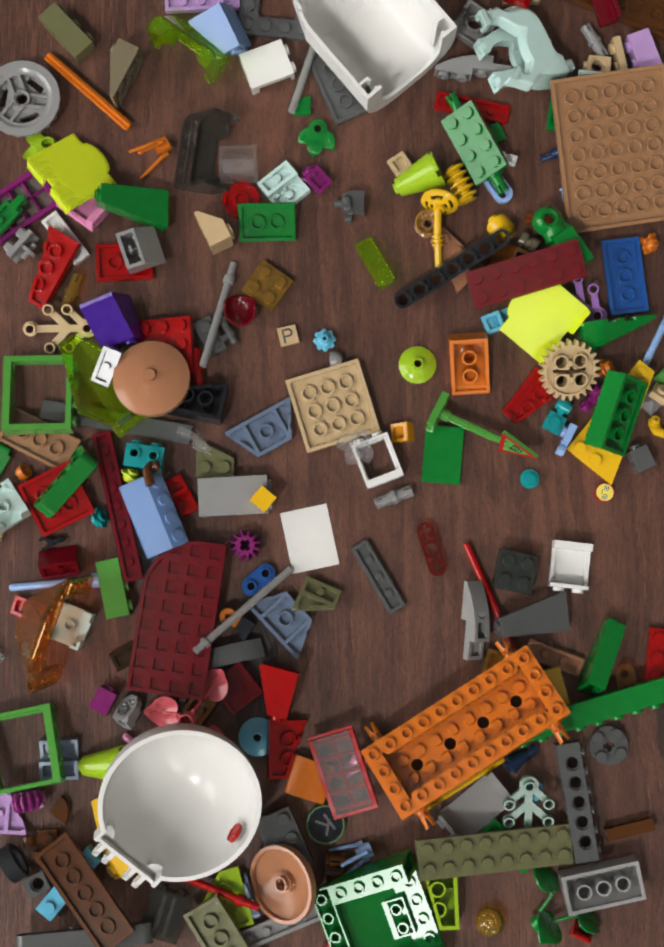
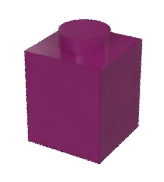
(104, 699)

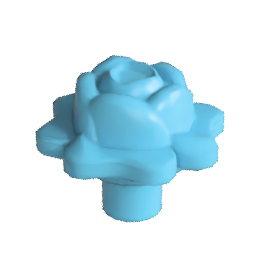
(324, 340)

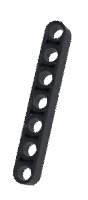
(461, 267)

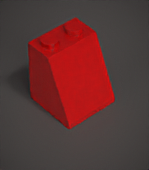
(278, 689)

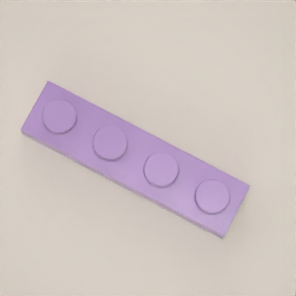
(195, 6)

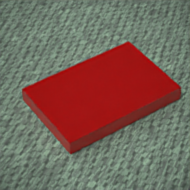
(112, 267)

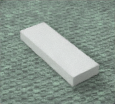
(55, 221)

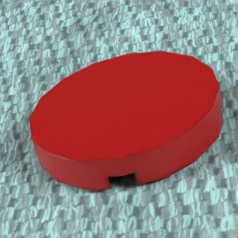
(239, 193)

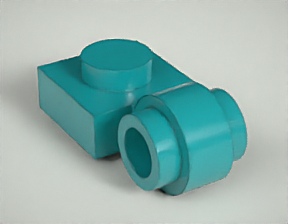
(555, 421)

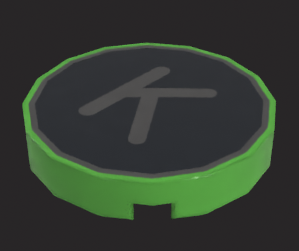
(322, 826)

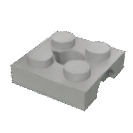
(464, 32)

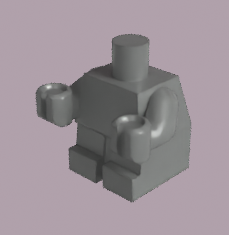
(352, 203)

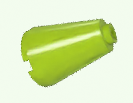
(420, 177)
(97, 763)

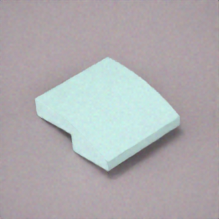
(283, 185)

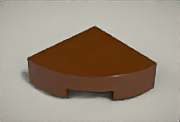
(61, 810)

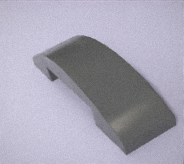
(236, 653)

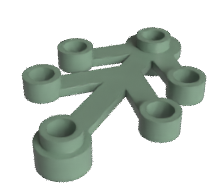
(528, 805)

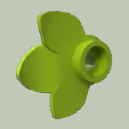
(37, 143)

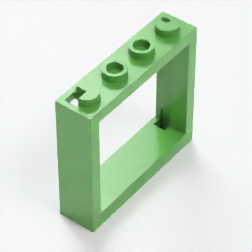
(7, 416)
(54, 747)

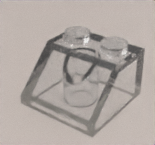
(238, 164)

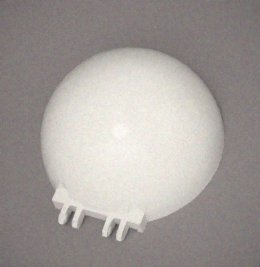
(174, 803)

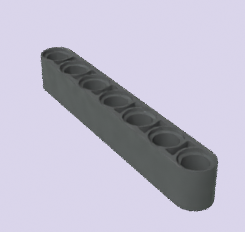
(78, 937)

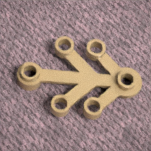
(63, 326)

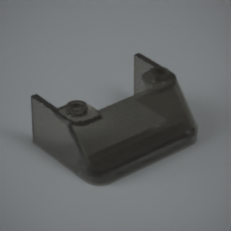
(198, 151)

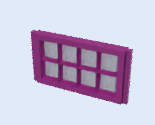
(38, 204)

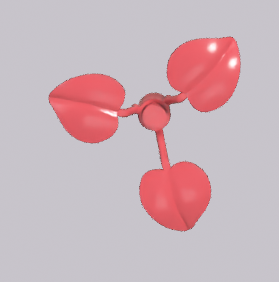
(165, 708)

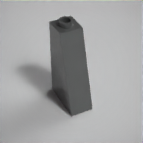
(538, 617)

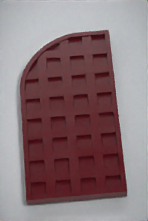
(173, 615)

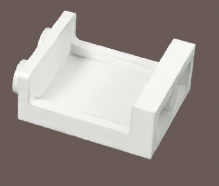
(267, 65)
(569, 566)

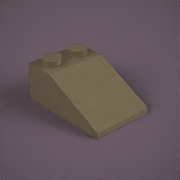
(124, 67)

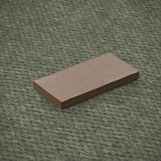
(46, 448)

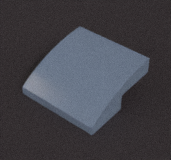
(71, 757)

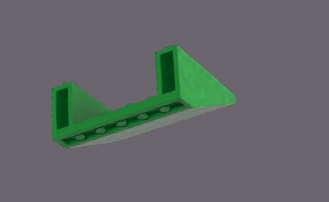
(378, 906)

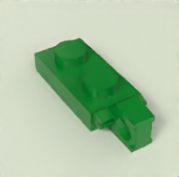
(10, 211)

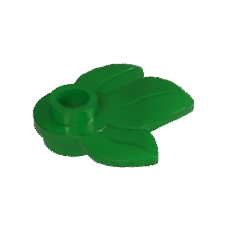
(317, 140)

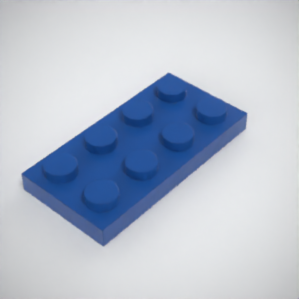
(624, 276)

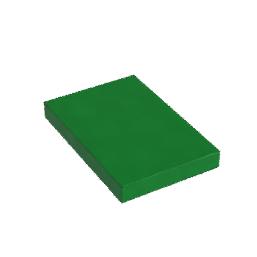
(267, 221)
(443, 455)

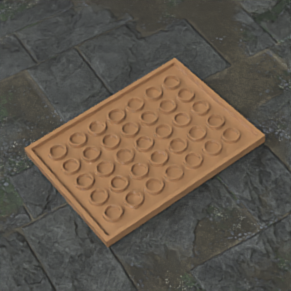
(611, 147)

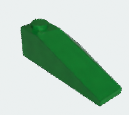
(602, 332)

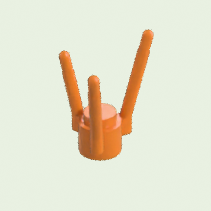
(160, 146)

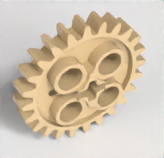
(568, 386)

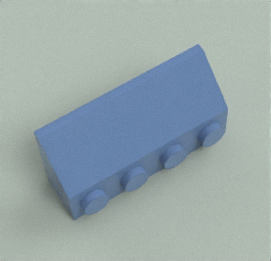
(153, 515)

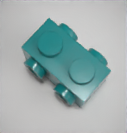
(144, 455)

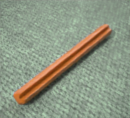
(88, 91)

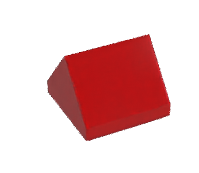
(577, 932)

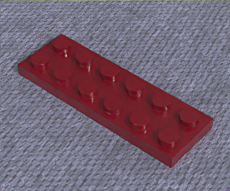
(526, 274)

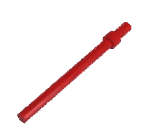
(489, 595)
(239, 900)

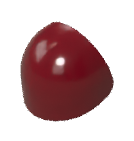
(240, 310)

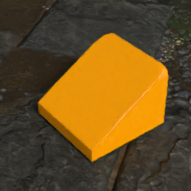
(402, 432)

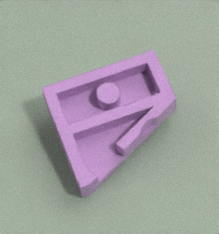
(9, 820)

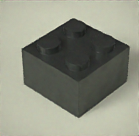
(514, 571)

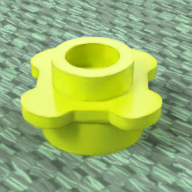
(130, 474)

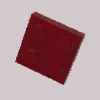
(241, 688)

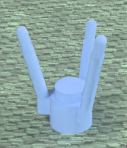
(363, 853)

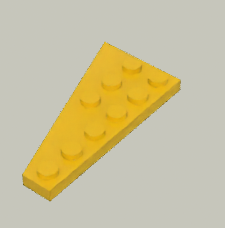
(602, 462)

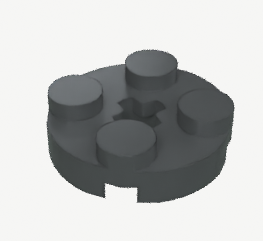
(602, 755)

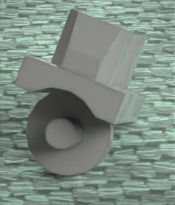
(23, 246)

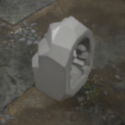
(128, 711)

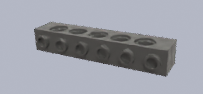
(590, 851)

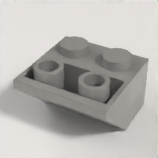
(140, 248)

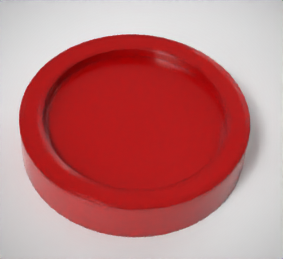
(234, 832)

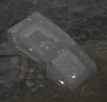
(198, 443)

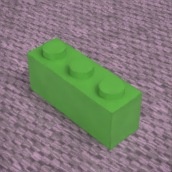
(113, 589)

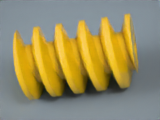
(459, 184)

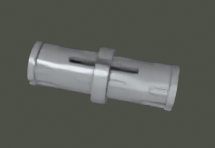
(594, 40)
(393, 497)

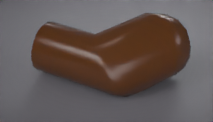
(148, 471)

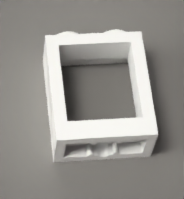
(397, 473)

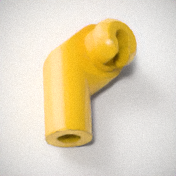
(655, 426)

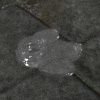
(354, 450)

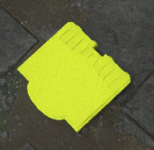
(72, 171)
(543, 319)

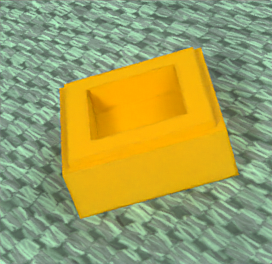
(263, 499)

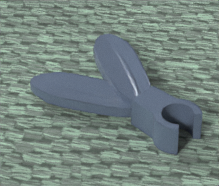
(255, 914)

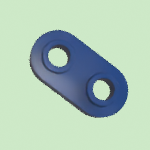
(257, 578)

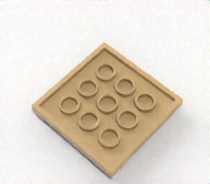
(332, 404)

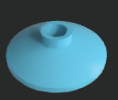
(246, 736)

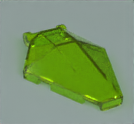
(90, 397)

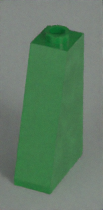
(137, 204)
(601, 658)

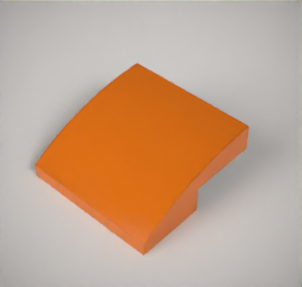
(305, 780)

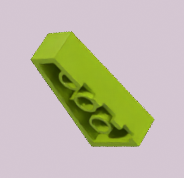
(445, 902)

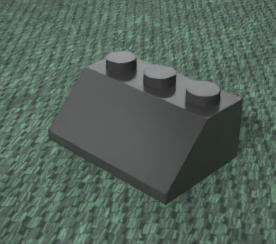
(282, 827)

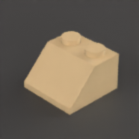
(215, 232)

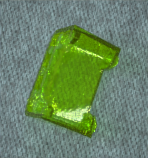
(172, 28)

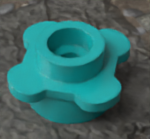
(100, 518)

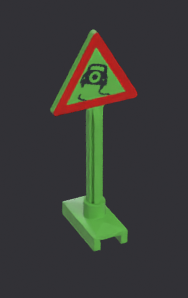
(506, 442)

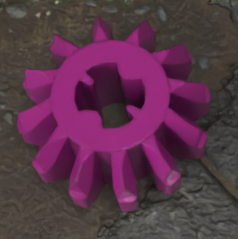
(252, 545)
(28, 800)

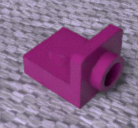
(315, 178)

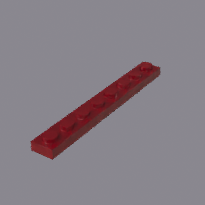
(118, 512)

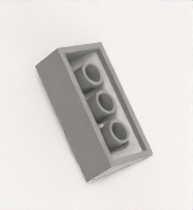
(602, 884)

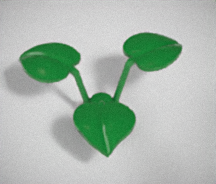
(544, 921)

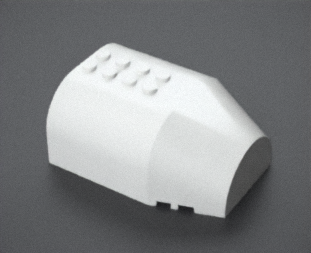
(377, 44)

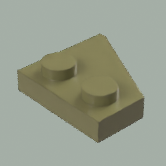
(214, 465)
(316, 596)

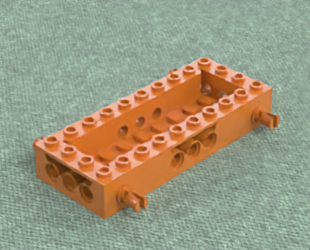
(457, 718)

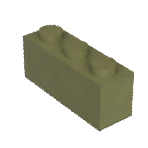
(67, 32)

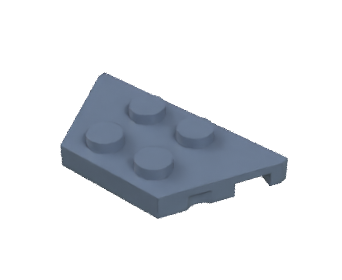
(265, 430)
(285, 624)

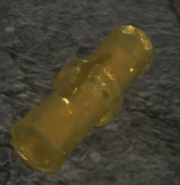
(72, 291)

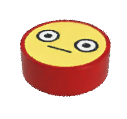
(604, 492)

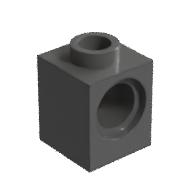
(640, 458)
(32, 888)

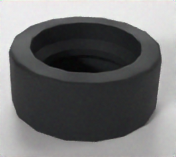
(13, 863)

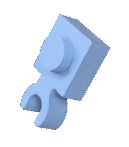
(566, 434)

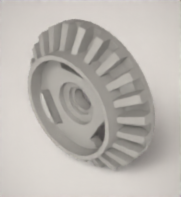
(15, 79)

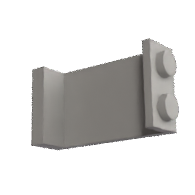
(230, 495)
(474, 806)

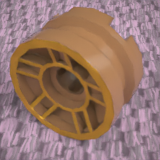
(419, 225)

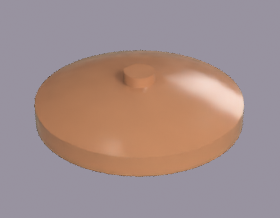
(151, 379)
(283, 883)

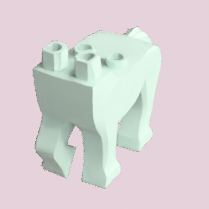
(529, 49)

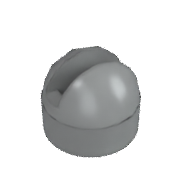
(335, 358)

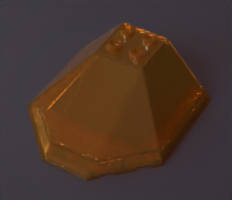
(37, 627)

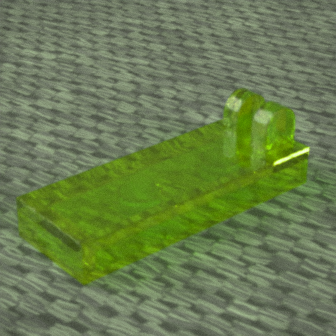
(374, 263)

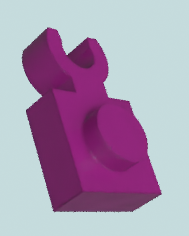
(591, 398)

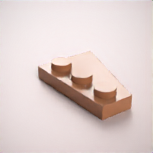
(450, 248)

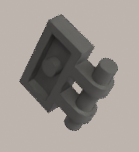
(203, 327)

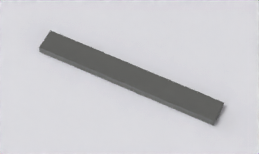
(146, 428)

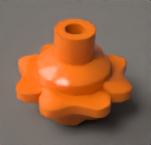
(649, 243)
(605, 366)

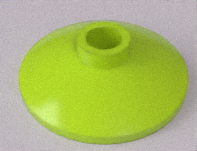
(417, 374)

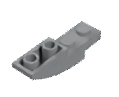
(463, 67)
(477, 619)

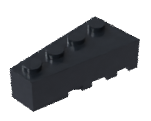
(204, 404)

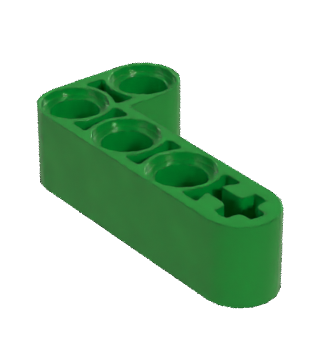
(67, 481)

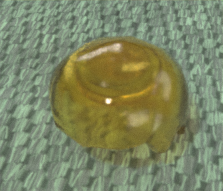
(490, 921)

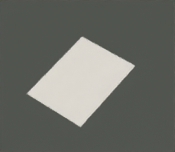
(309, 538)

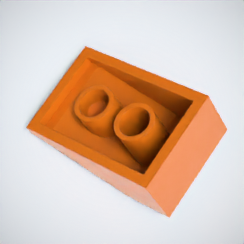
(469, 363)

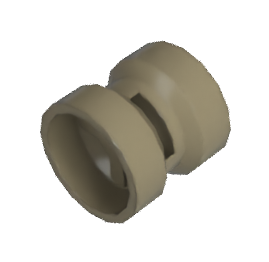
(528, 243)

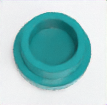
(529, 479)

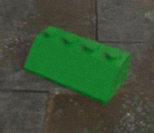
(616, 413)

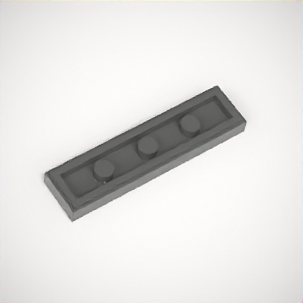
(378, 576)

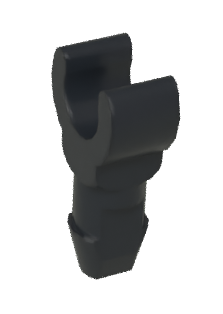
(52, 541)

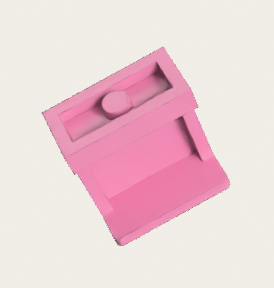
(88, 214)

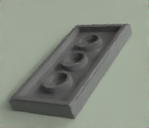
(337, 97)

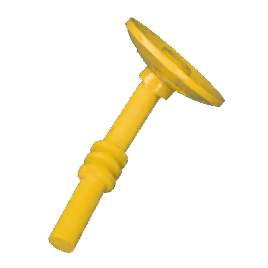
(439, 210)

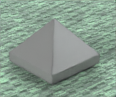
(650, 405)

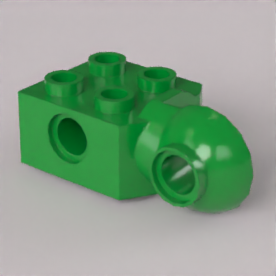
(558, 231)

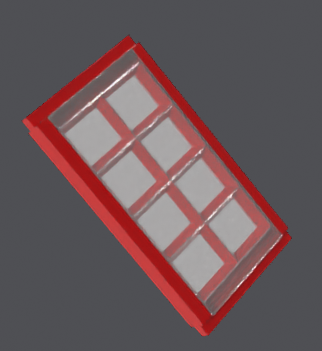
(343, 772)

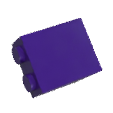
(112, 320)

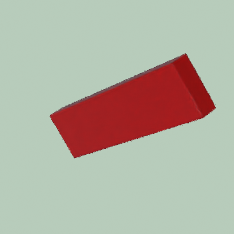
(490, 110)

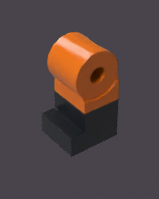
(243, 624)

